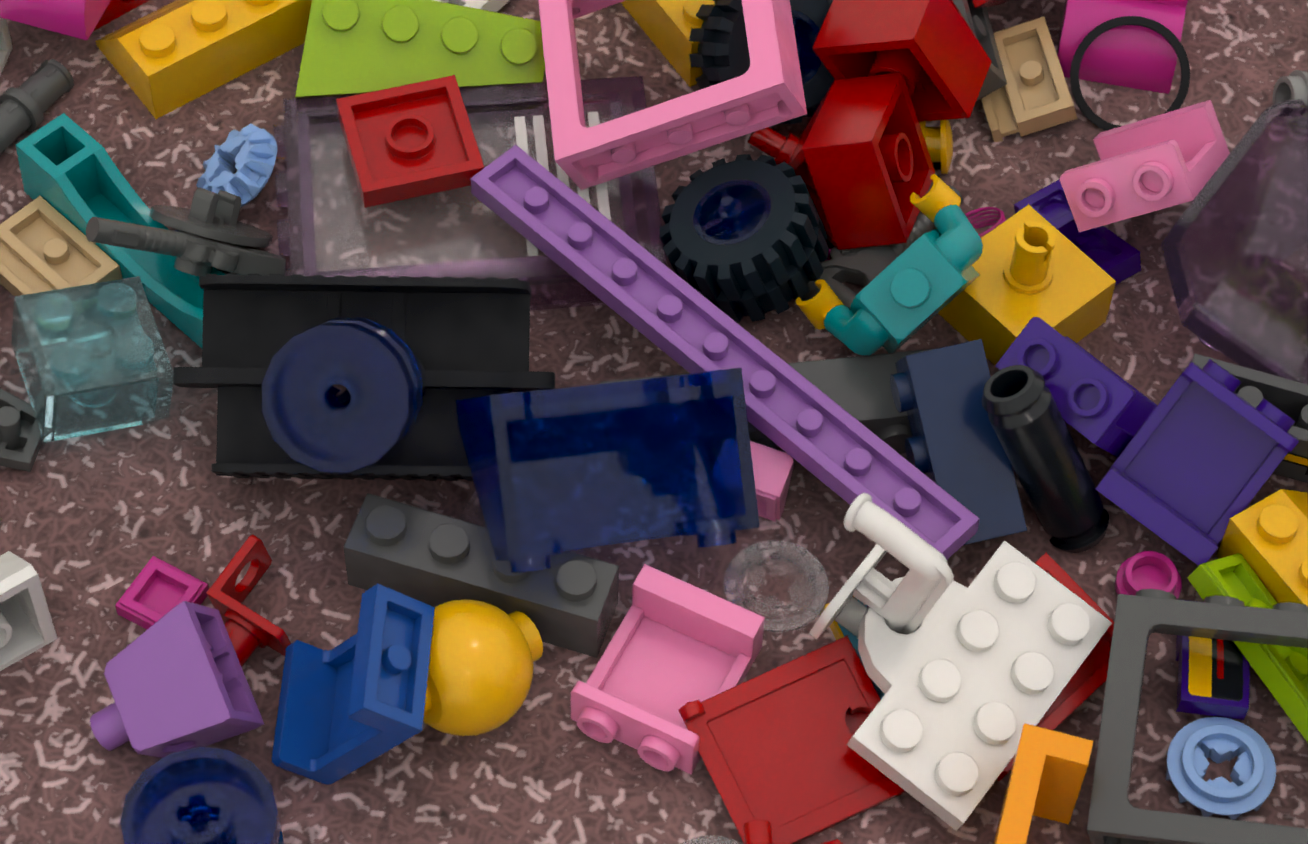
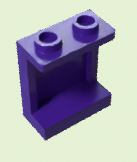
(1083, 388)
(1198, 460)

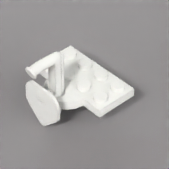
(968, 672)

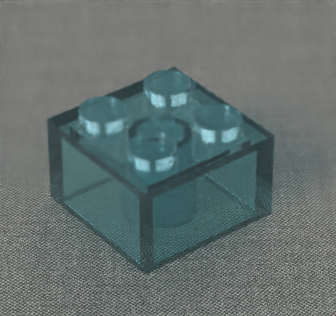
(91, 358)

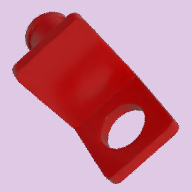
(244, 626)

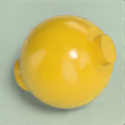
(478, 666)

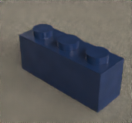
(954, 436)

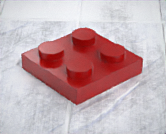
(409, 140)

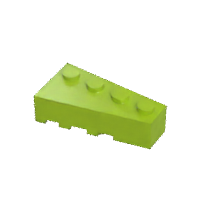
(402, 42)

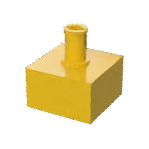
(1027, 274)

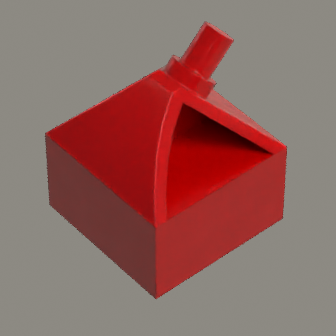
(916, 37)
(860, 160)

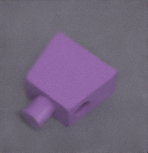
(177, 687)

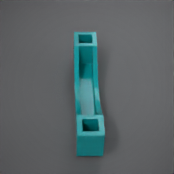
(84, 183)

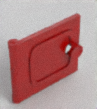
(783, 747)

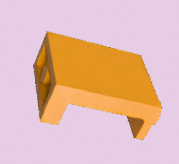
(1042, 781)

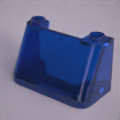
(611, 464)

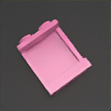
(1146, 166)
(666, 652)

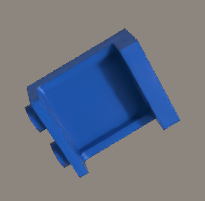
(358, 697)

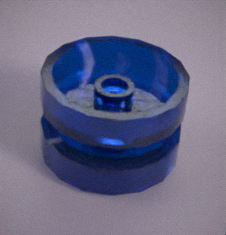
(302, 400)
(201, 800)

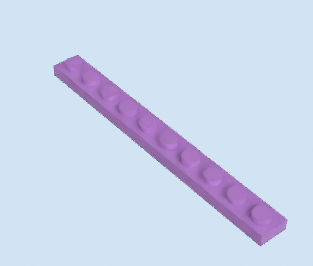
(706, 339)

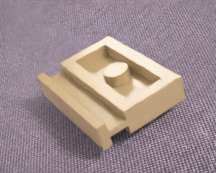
(1035, 86)
(49, 253)

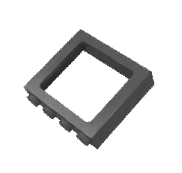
(1136, 618)

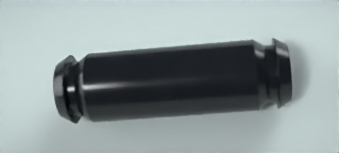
(1045, 458)

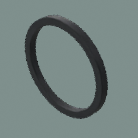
(1121, 21)

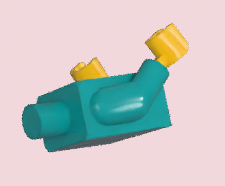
(910, 287)

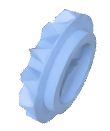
(249, 152)
(1221, 740)

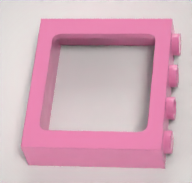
(756, 100)

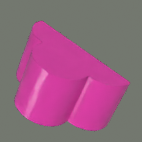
(1125, 54)

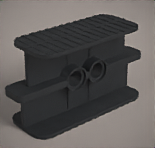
(462, 332)

